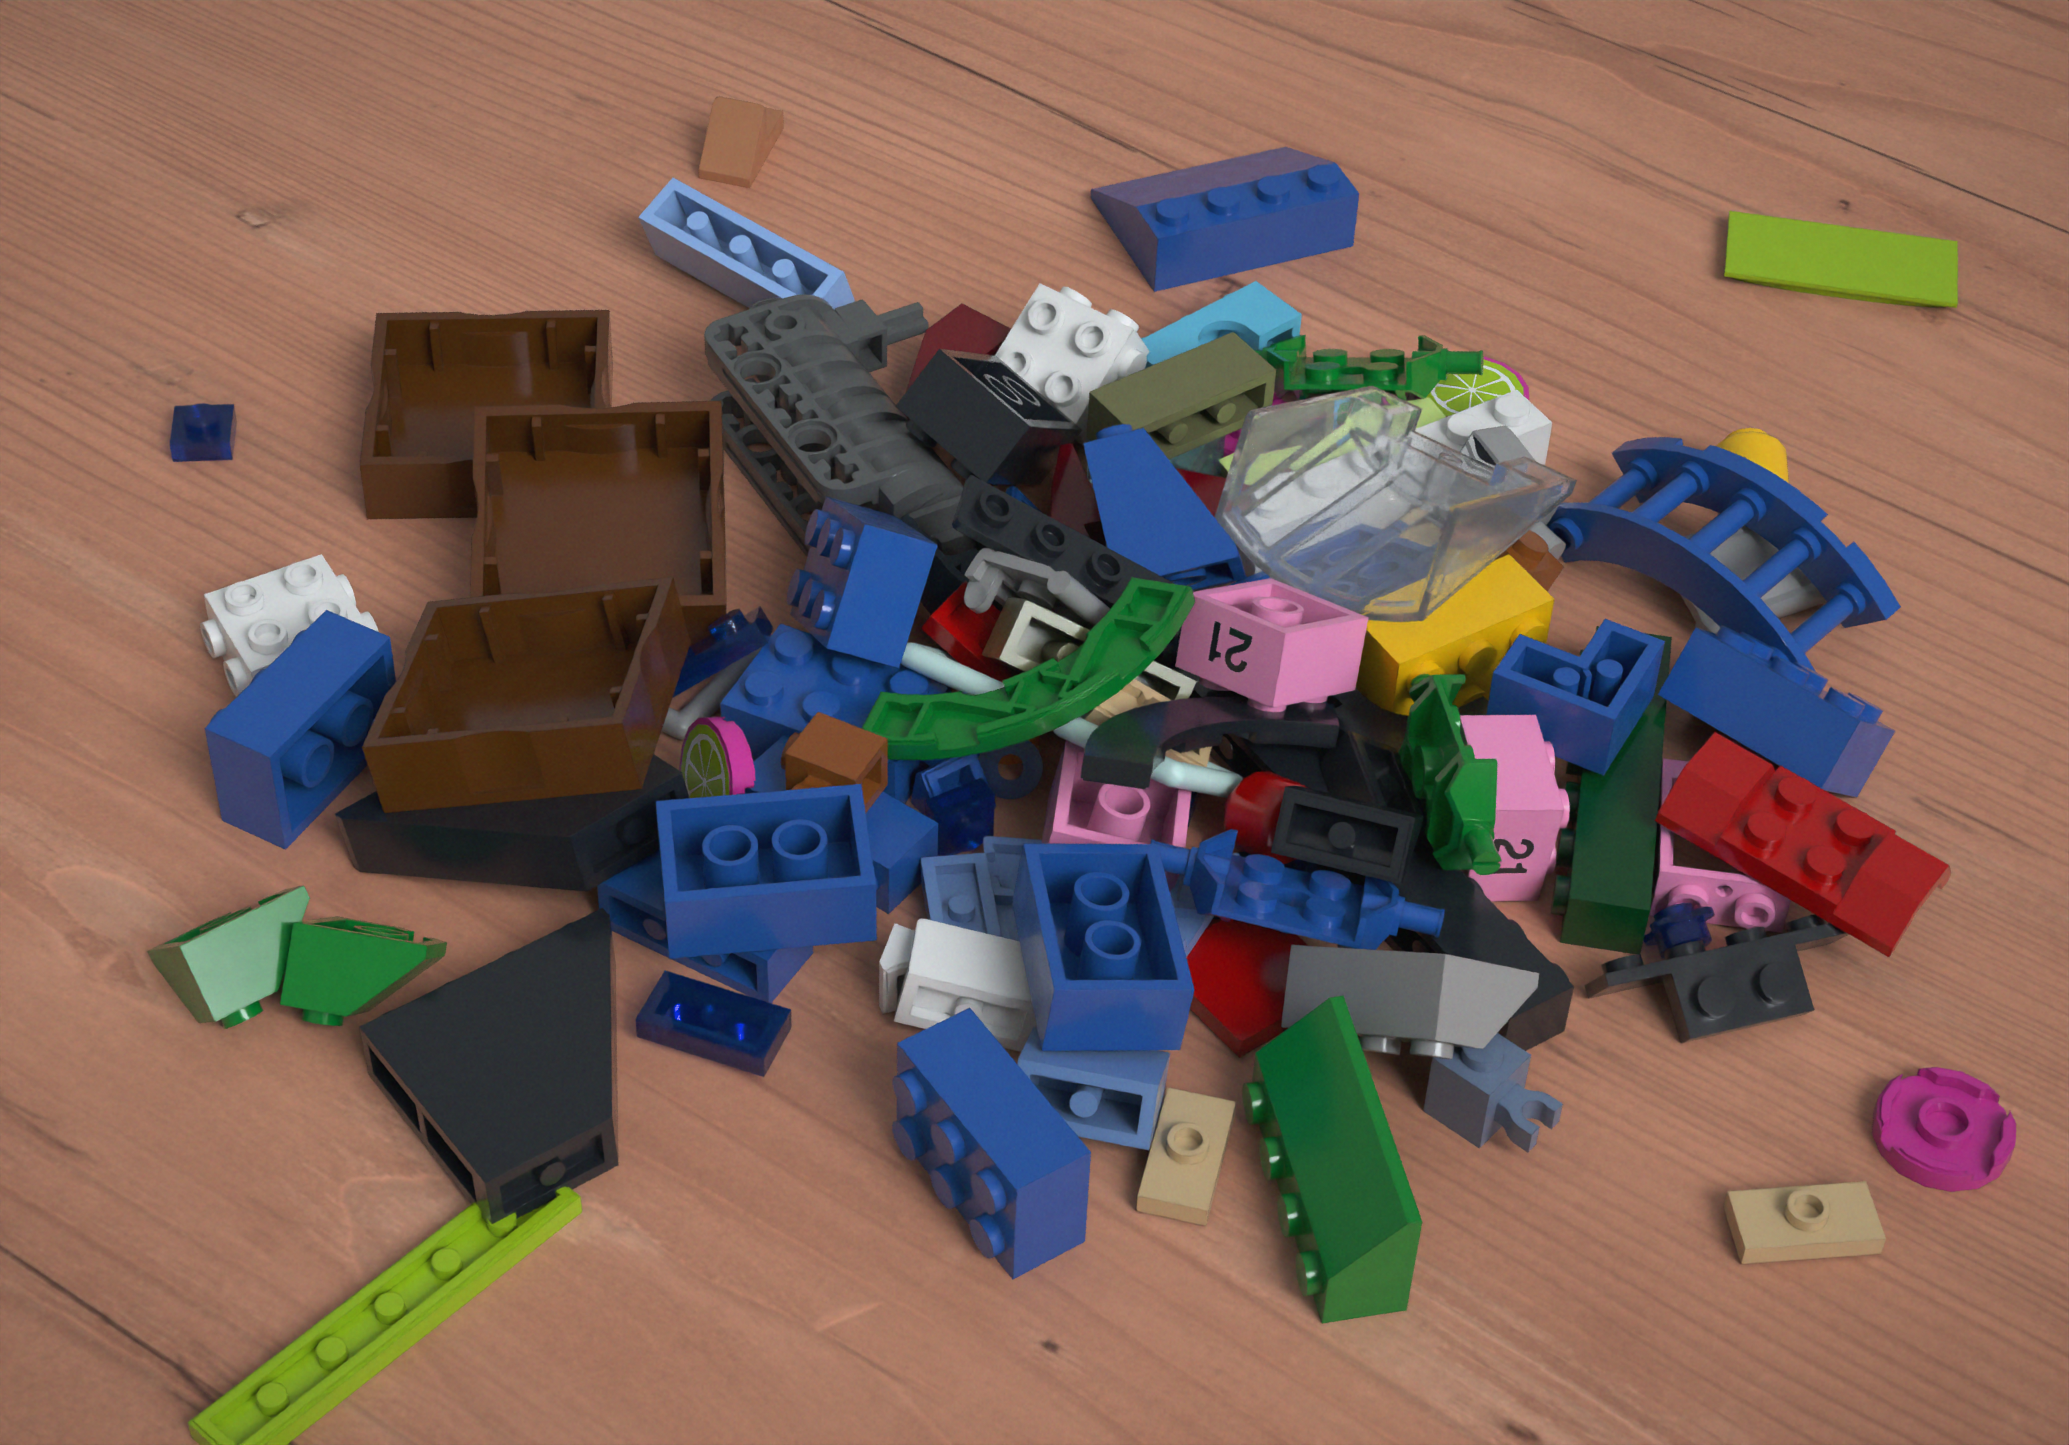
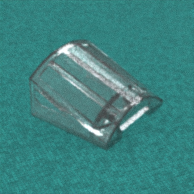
(1368, 509)

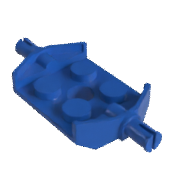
(1294, 901)

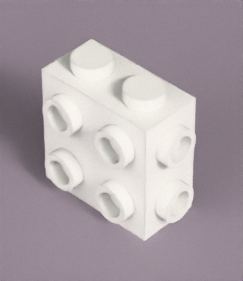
(1071, 349)
(262, 615)

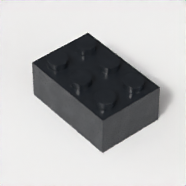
(986, 419)

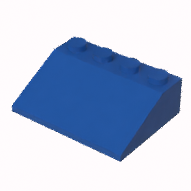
(1231, 215)

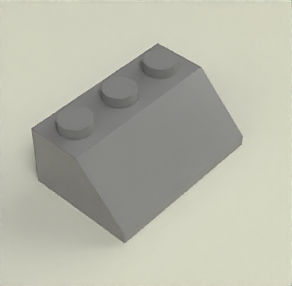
(1408, 996)

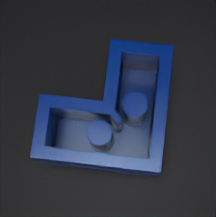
(1582, 701)

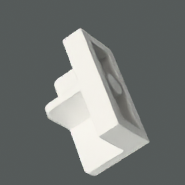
(964, 970)

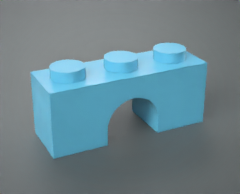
(1249, 312)

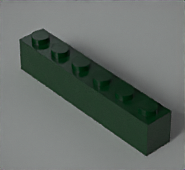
(1613, 838)

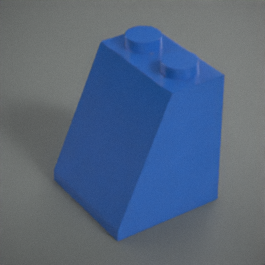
(1155, 514)

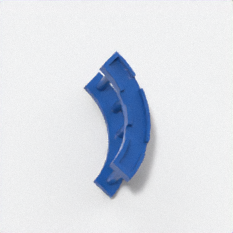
(1745, 494)

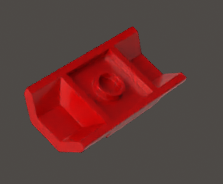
(1802, 842)

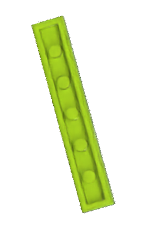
(377, 1325)

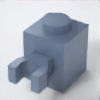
(1486, 1091)

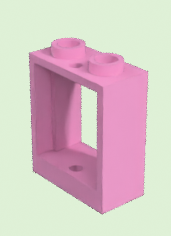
(1734, 897)

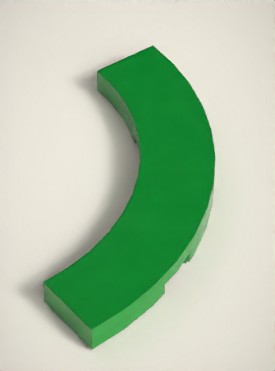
(1044, 696)

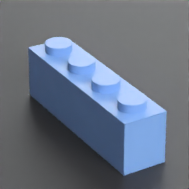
(734, 251)

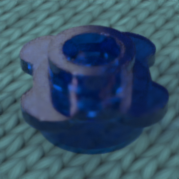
(1679, 926)

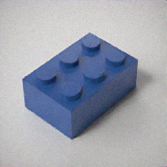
(860, 581)
(801, 677)
(1778, 709)
(299, 729)
(766, 871)
(1101, 947)
(991, 1143)

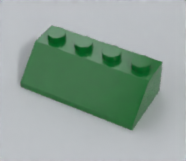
(1334, 1167)

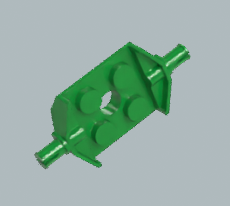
(1385, 368)
(1448, 780)

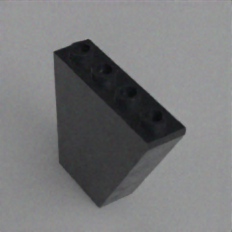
(519, 843)
(512, 1069)

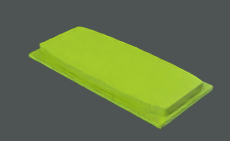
(1842, 261)

